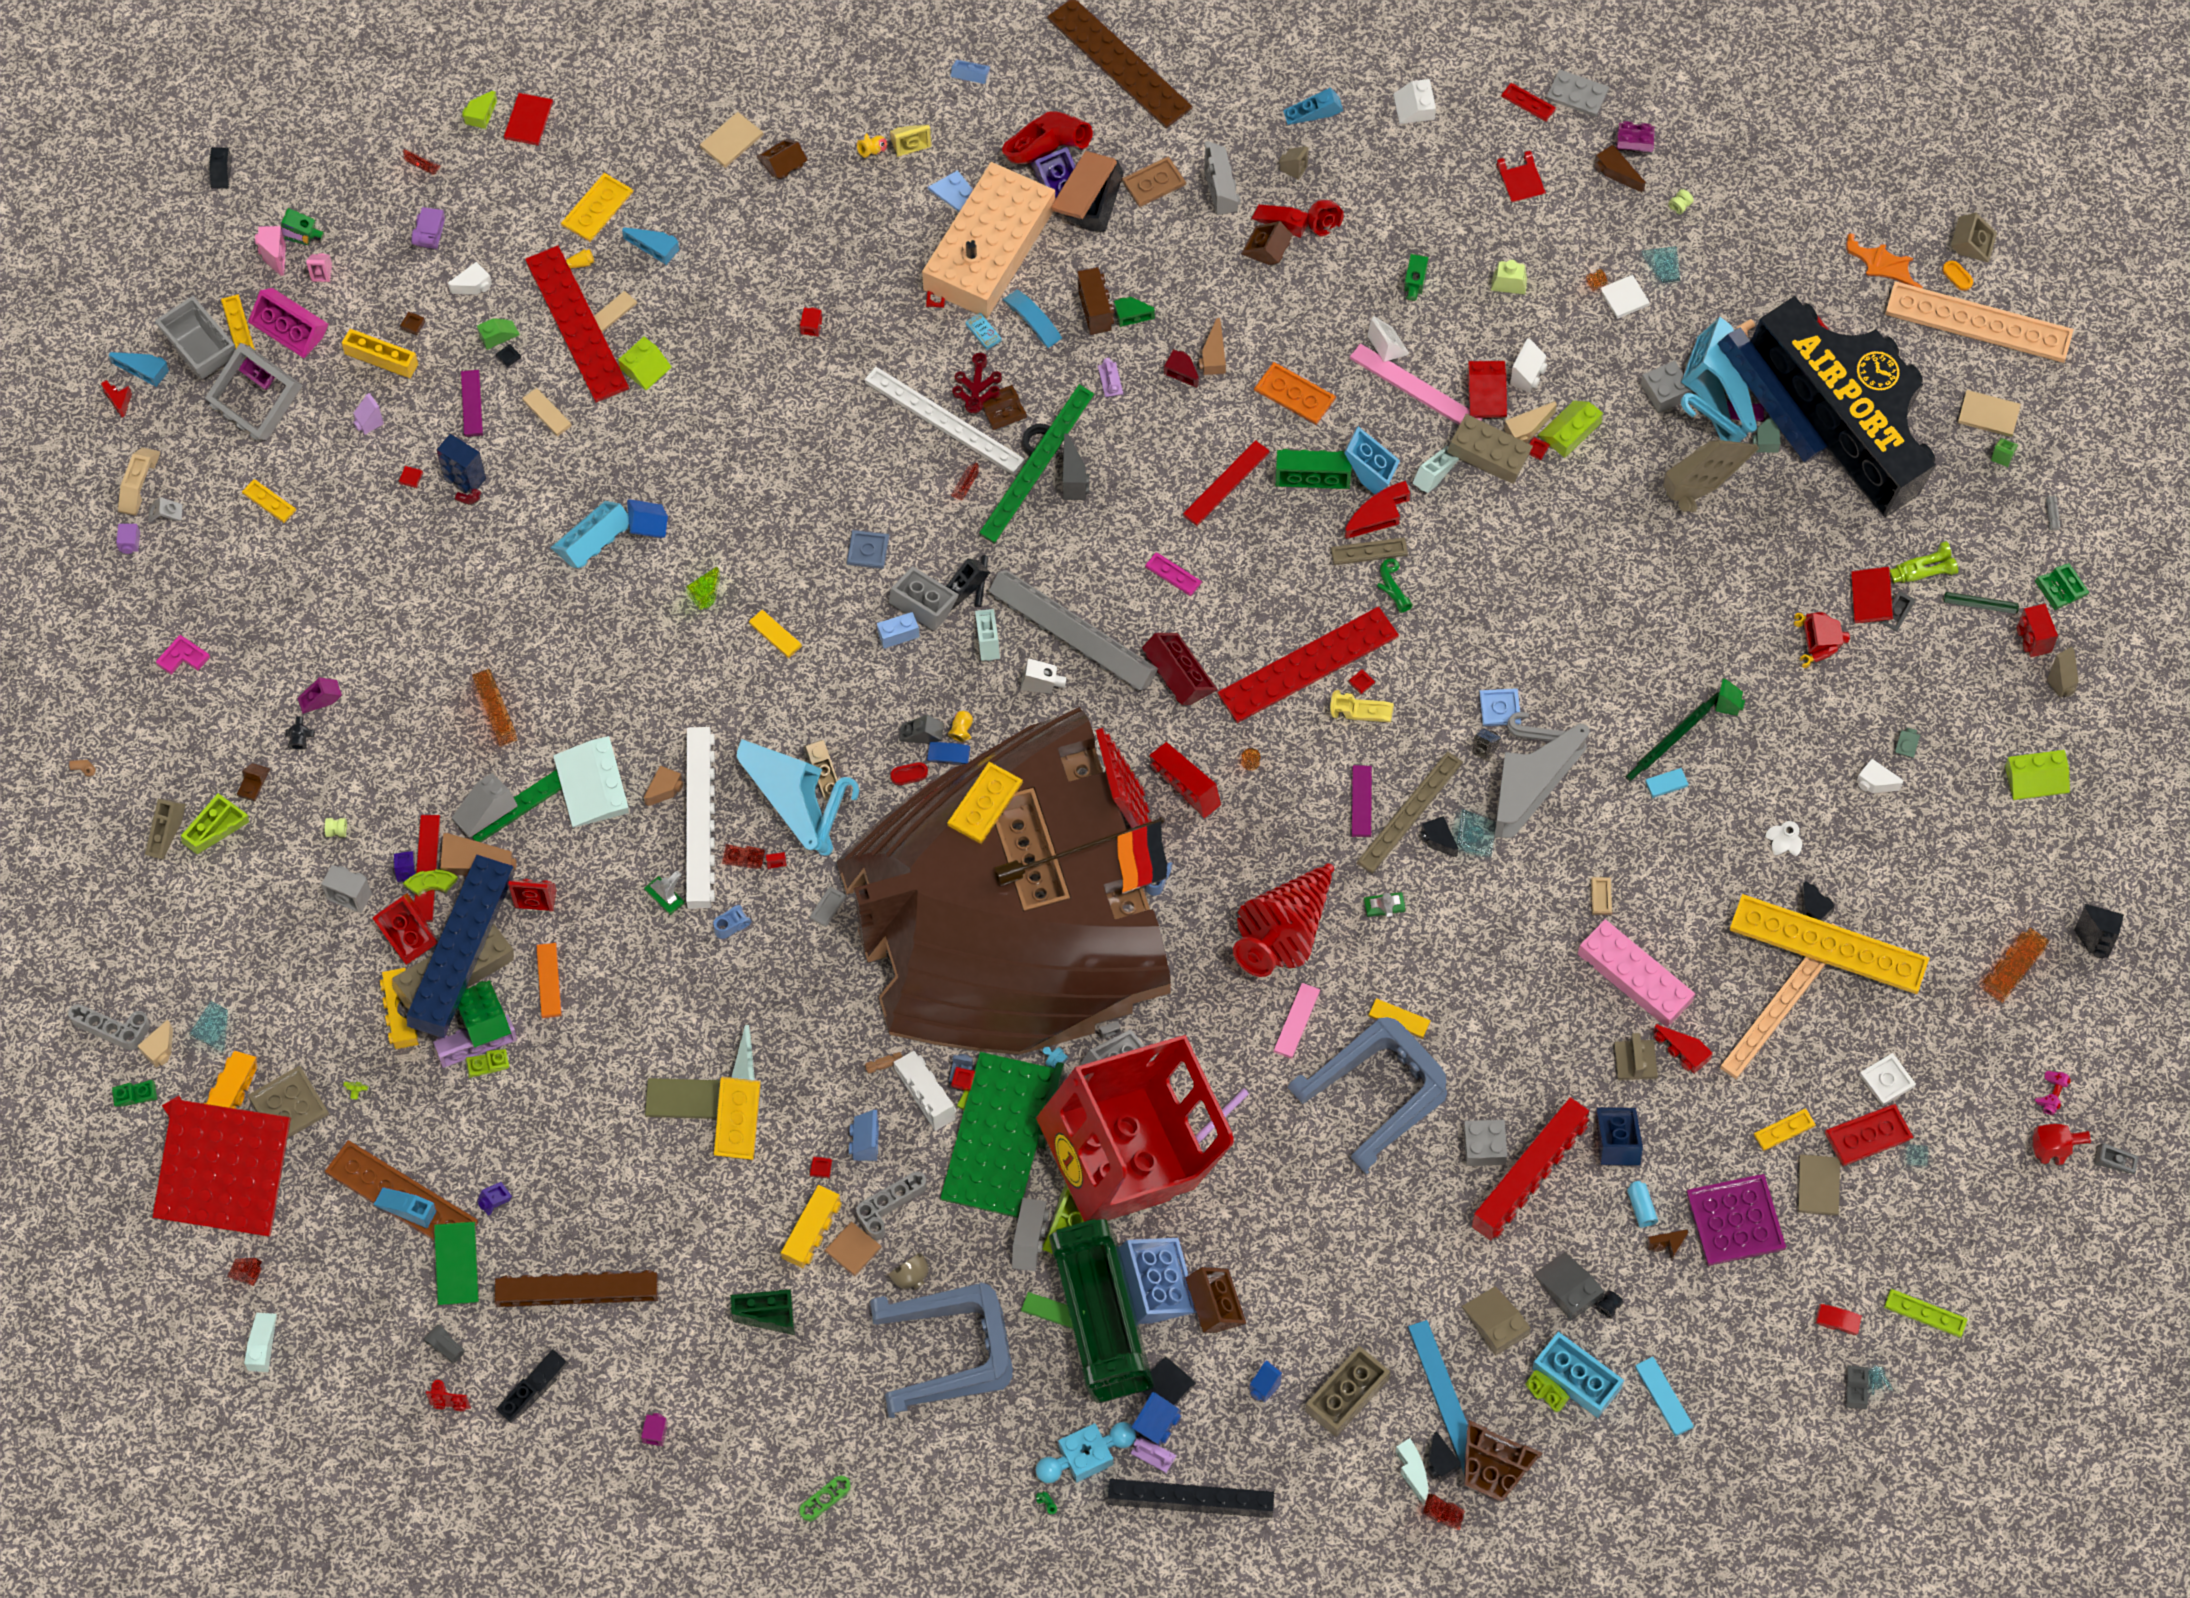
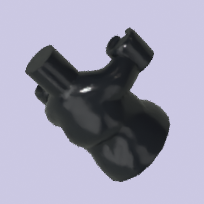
(298, 734)

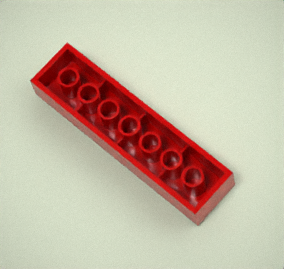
(1530, 1169)

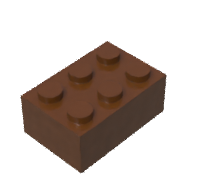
(1095, 300)

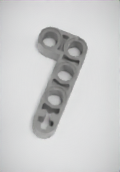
(107, 1024)
(894, 1201)

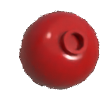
(1325, 214)

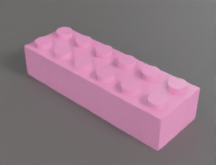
(1636, 973)

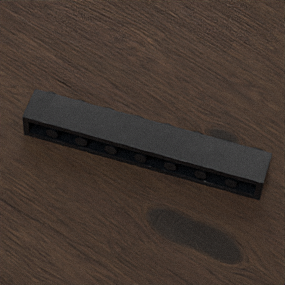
(1191, 1498)

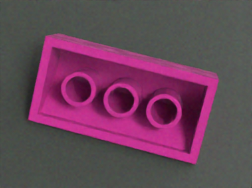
(287, 322)

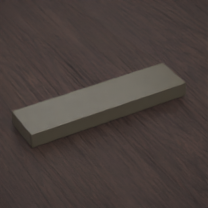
(1369, 551)

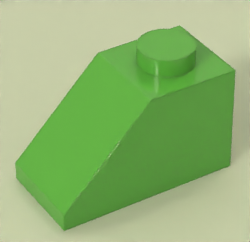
(496, 332)

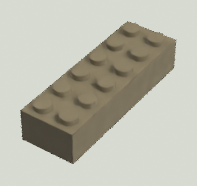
(494, 956)

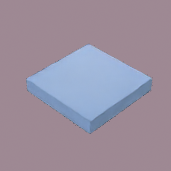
(1499, 706)

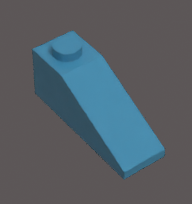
(653, 243)
(141, 365)

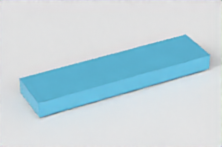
(1664, 1396)

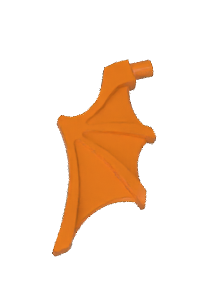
(1881, 262)

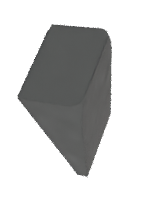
(1901, 607)
(2114, 1158)

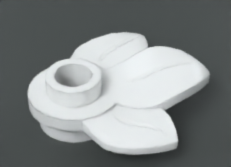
(1784, 841)

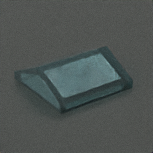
(1475, 834)

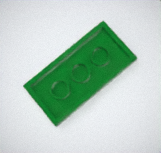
(456, 1263)

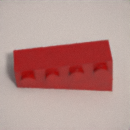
(1186, 779)

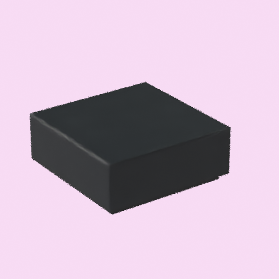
(508, 355)

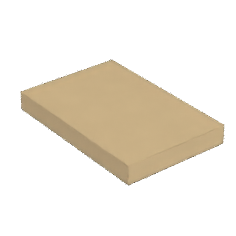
(731, 139)
(1989, 413)

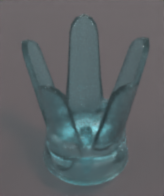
(1877, 1374)

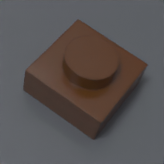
(412, 323)

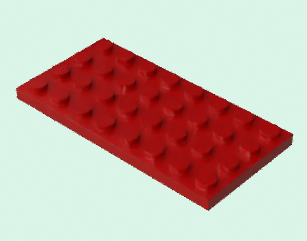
(1123, 784)

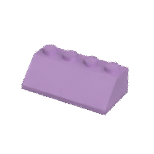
(459, 1045)

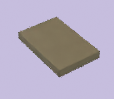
(1819, 1185)

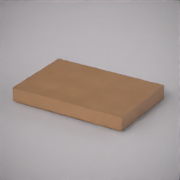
(1153, 181)

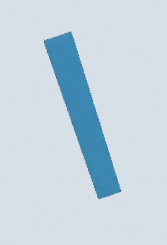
(1441, 1387)

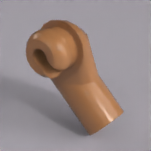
(83, 765)

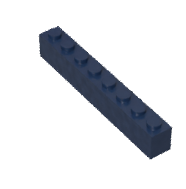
(1772, 394)

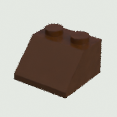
(783, 158)
(1268, 243)

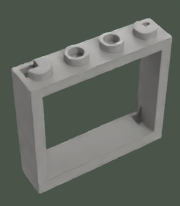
(279, 408)

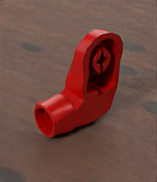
(1045, 135)

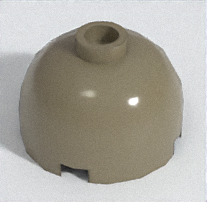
(910, 1273)

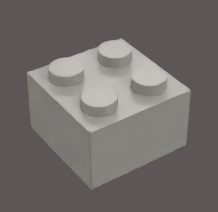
(1664, 386)
(346, 888)
(1485, 1142)

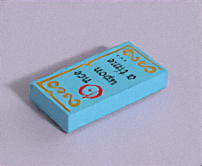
(983, 331)

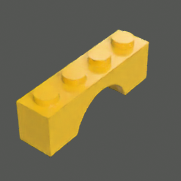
(400, 1034)

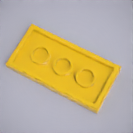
(597, 207)
(985, 802)
(737, 1118)

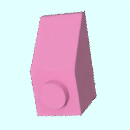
(319, 267)

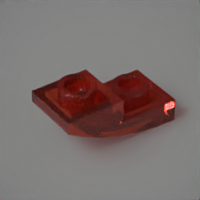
(743, 857)
(1442, 1512)

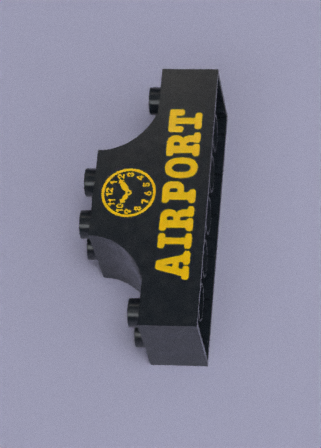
(1854, 397)

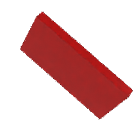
(1868, 1134)

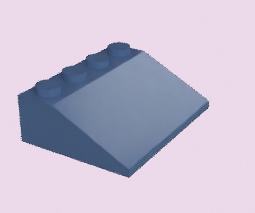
(1156, 1279)

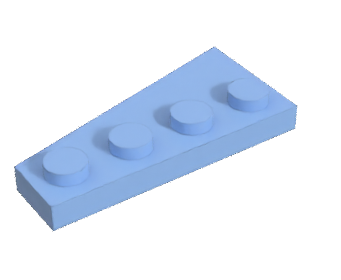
(952, 190)

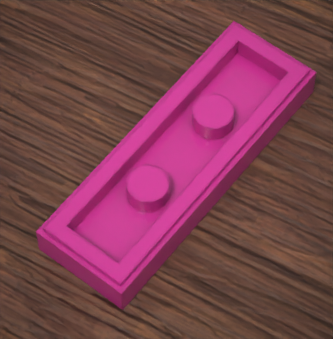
(1173, 574)

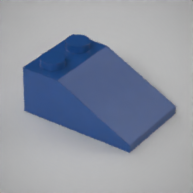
(1157, 1419)

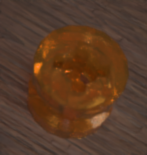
(1597, 279)
(1252, 755)

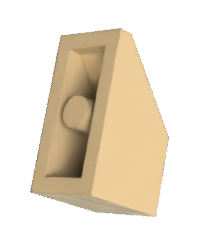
(158, 1045)

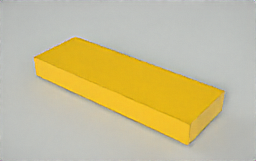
(269, 501)
(775, 634)
(1413, 1023)
(1784, 1129)

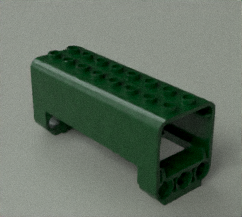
(1109, 1328)

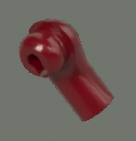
(468, 499)

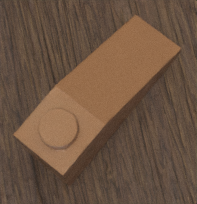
(1213, 352)

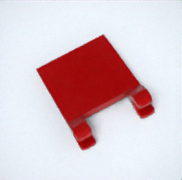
(1521, 181)

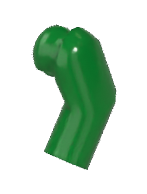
(1049, 1504)

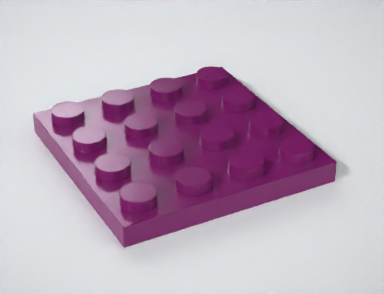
(1736, 1220)

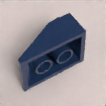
(1618, 1136)

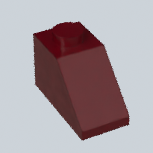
(1181, 368)

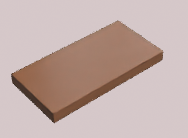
(1083, 184)

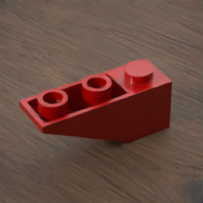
(1693, 1050)

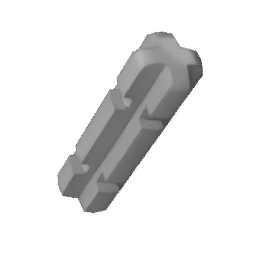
(2053, 513)

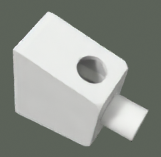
(1041, 677)

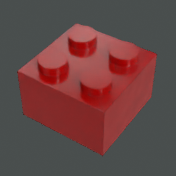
(2037, 630)

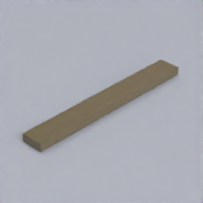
(1409, 812)

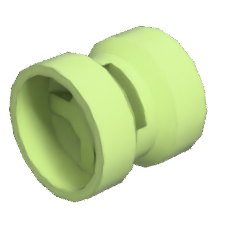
(1681, 201)
(335, 827)

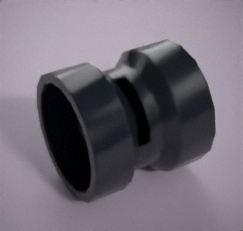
(1609, 1304)

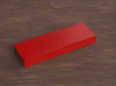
(1528, 102)

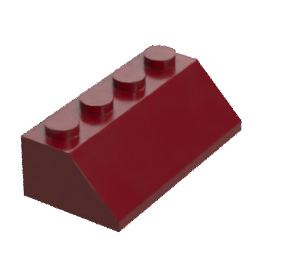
(1178, 668)

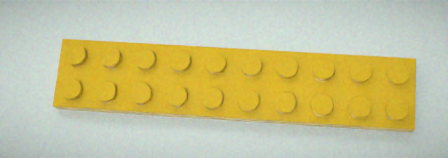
(1829, 944)

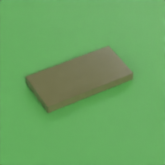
(682, 1098)

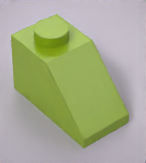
(480, 110)

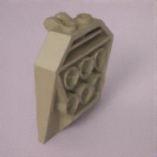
(1705, 471)

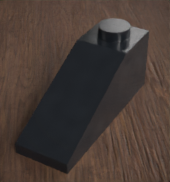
(968, 579)

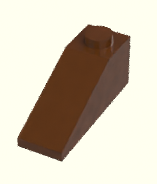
(1617, 168)

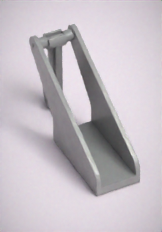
(1533, 776)

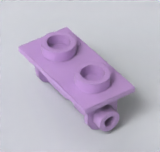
(1110, 378)
(1153, 1454)

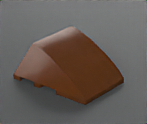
(1495, 1462)

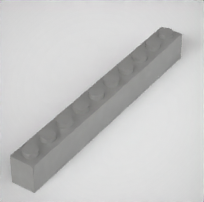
(1073, 630)

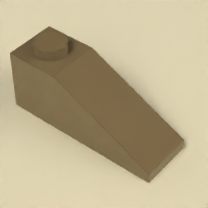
(2064, 674)
(164, 827)

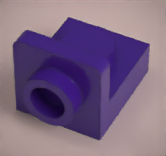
(404, 865)
(493, 1197)

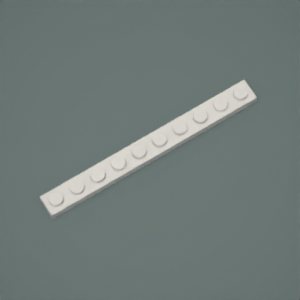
(944, 421)

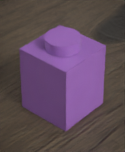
(128, 538)

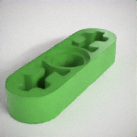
(825, 1490)

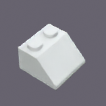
(1415, 102)
(1528, 367)

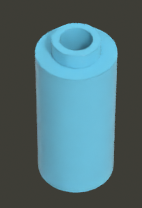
(1642, 1204)

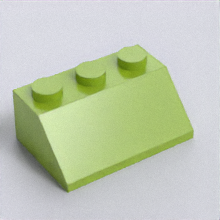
(1571, 427)
(2038, 774)

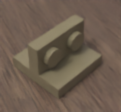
(1635, 1059)

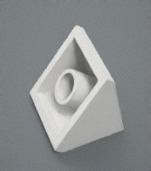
(1386, 340)

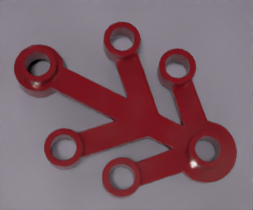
(974, 403)

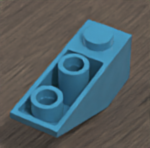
(1315, 107)
(406, 1206)

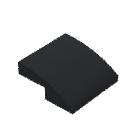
(1170, 1381)

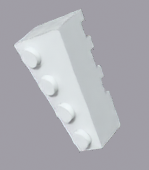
(925, 1090)

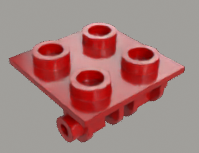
(441, 1398)

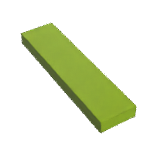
(1926, 1313)

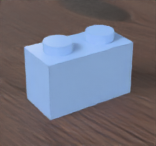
(898, 630)

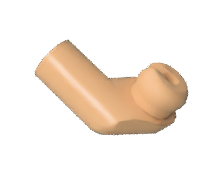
(1746, 326)

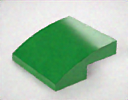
(2067, 581)

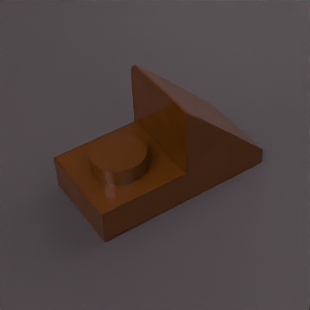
(253, 781)
(1672, 1240)

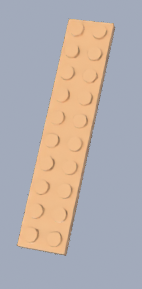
(1979, 322)

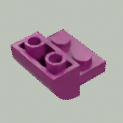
(1635, 136)

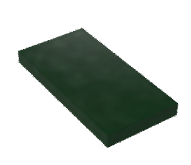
(1056, 1082)

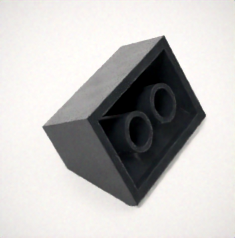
(2098, 929)

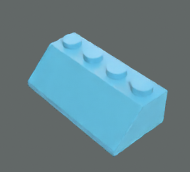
(592, 534)

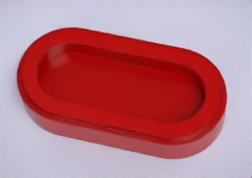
(909, 773)

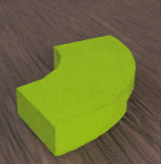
(430, 880)

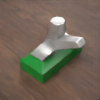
(663, 892)
(1384, 904)

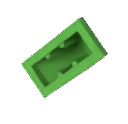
(2004, 452)

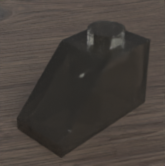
(1486, 744)

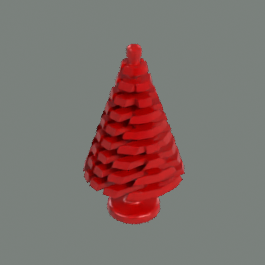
(1282, 923)

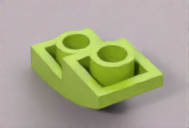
(484, 1064)
(1545, 1388)

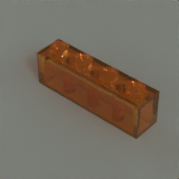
(494, 707)
(2015, 965)

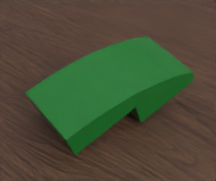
(133, 1094)

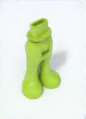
(1914, 568)

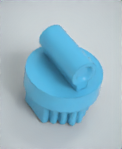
(1054, 1056)

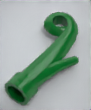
(1392, 589)

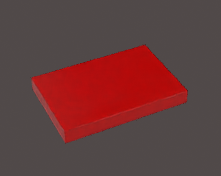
(528, 119)
(1872, 595)

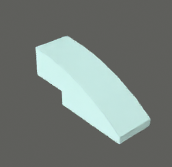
(1413, 1470)

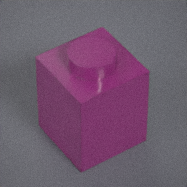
(654, 1429)

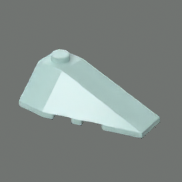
(744, 1062)

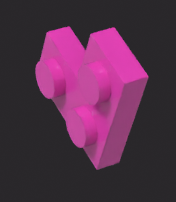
(181, 651)

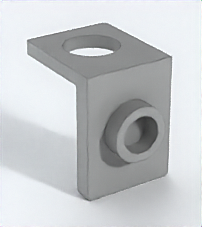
(166, 509)

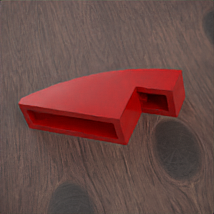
(1378, 511)

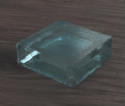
(1917, 1155)

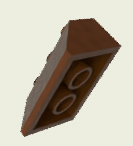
(1215, 1299)

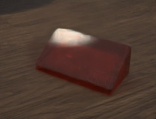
(421, 162)
(966, 481)

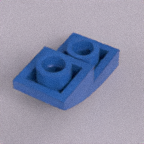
(948, 752)

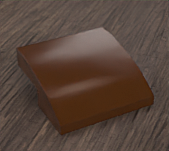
(1007, 398)

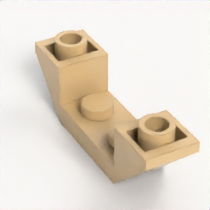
(134, 478)

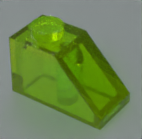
(704, 589)

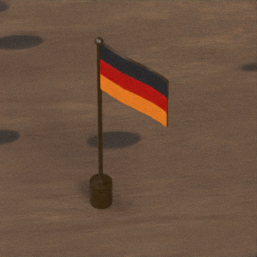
(1139, 857)

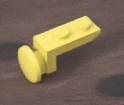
(1360, 709)

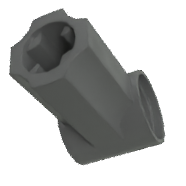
(442, 1342)

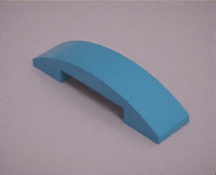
(1033, 317)

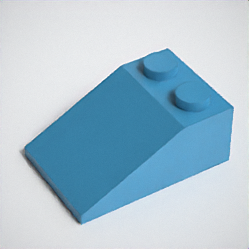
(1370, 461)

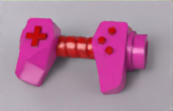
(2051, 1102)

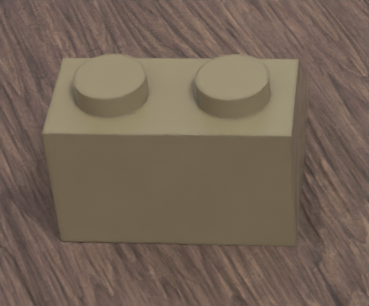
(1974, 237)

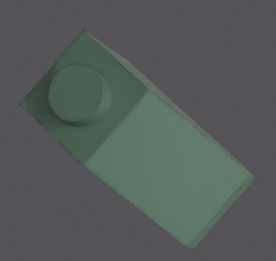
(1767, 437)

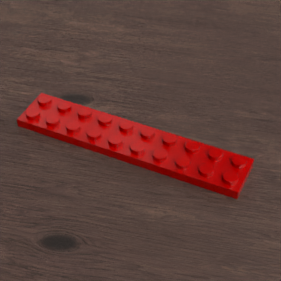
(577, 324)
(1307, 664)

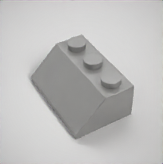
(924, 597)

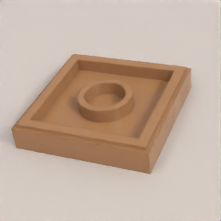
(853, 1249)

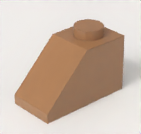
(663, 786)

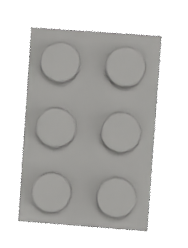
(1577, 93)

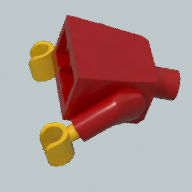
(1822, 636)

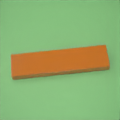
(549, 980)

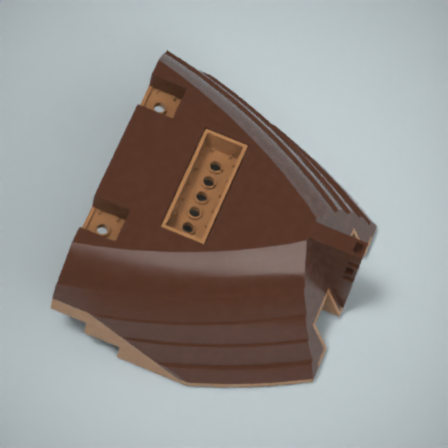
(991, 960)

